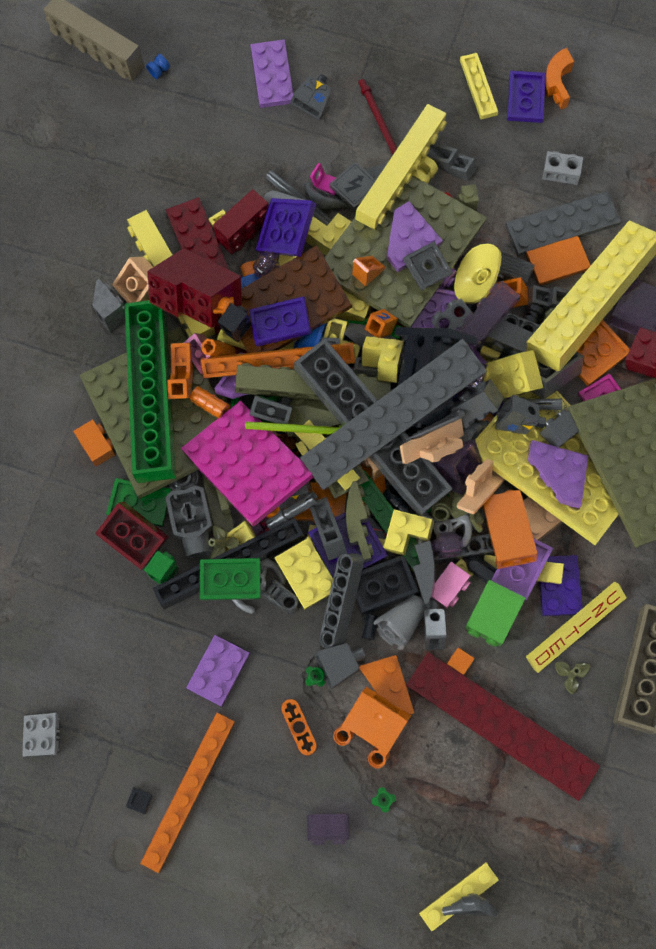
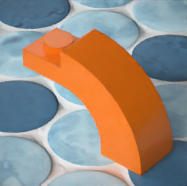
(558, 66)
(181, 371)

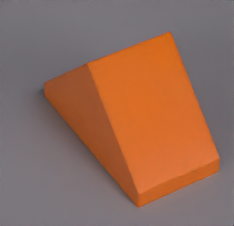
(367, 269)

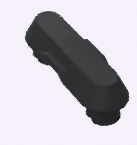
(481, 568)

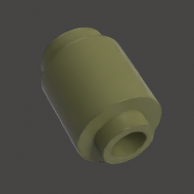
(442, 510)

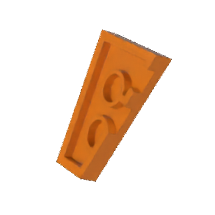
(388, 681)

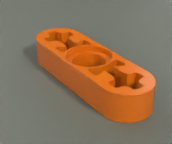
(297, 710)

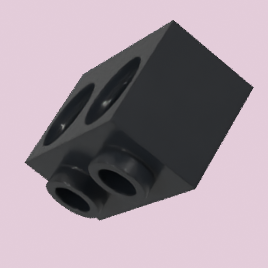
(235, 322)

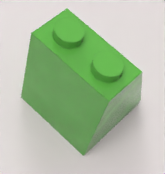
(494, 614)

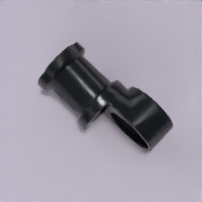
(397, 500)

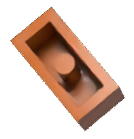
(94, 443)

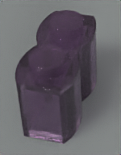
(328, 827)

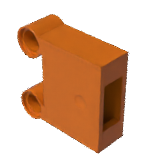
(374, 721)

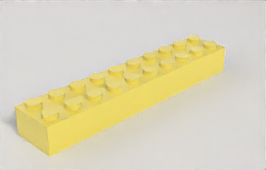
(593, 296)

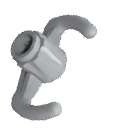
(439, 525)
(264, 565)

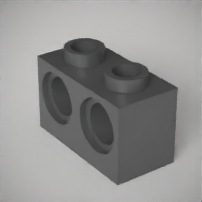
(449, 315)

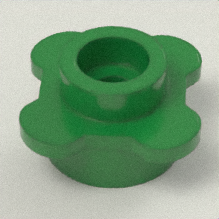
(311, 680)
(382, 793)

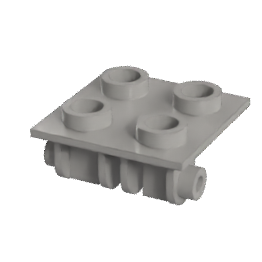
(40, 734)

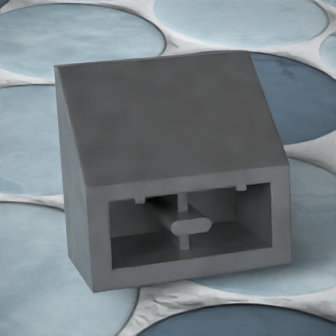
(108, 307)

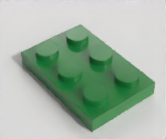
(151, 506)
(230, 579)

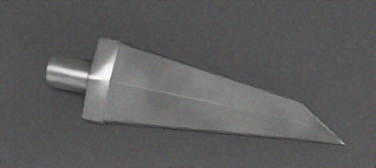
(447, 420)

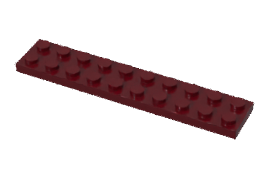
(197, 236)
(503, 726)

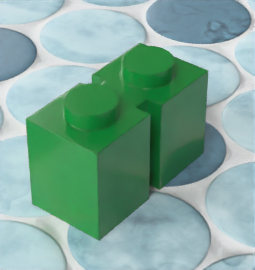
(161, 567)

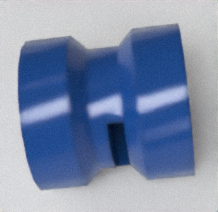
(157, 66)

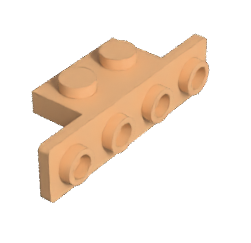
(434, 444)
(480, 487)

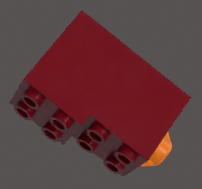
(193, 287)

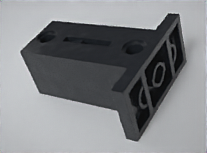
(420, 349)

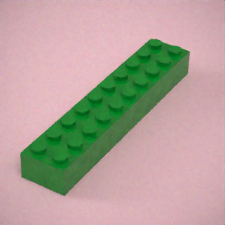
(148, 393)

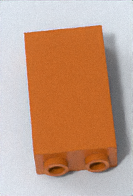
(509, 529)

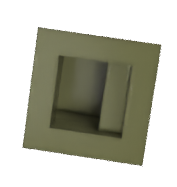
(468, 196)

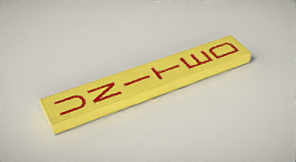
(576, 627)

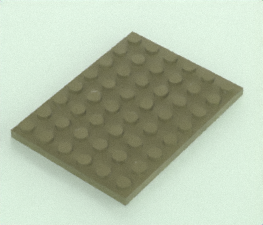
(398, 290)
(110, 396)
(622, 445)

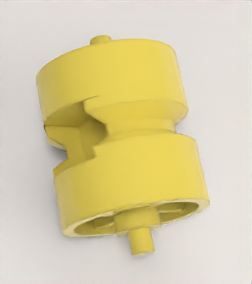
(426, 170)

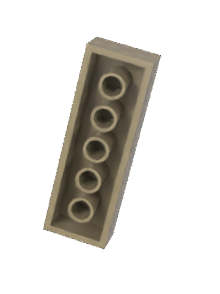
(94, 38)
(638, 691)

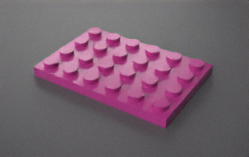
(247, 465)

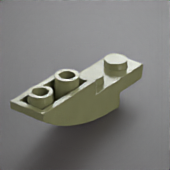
(355, 515)

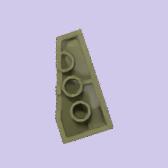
(310, 410)

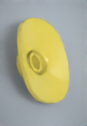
(477, 273)

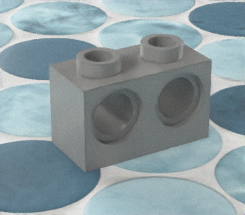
(561, 171)

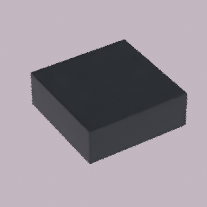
(139, 800)

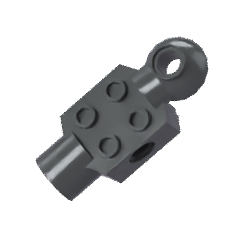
(190, 516)

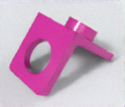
(323, 179)

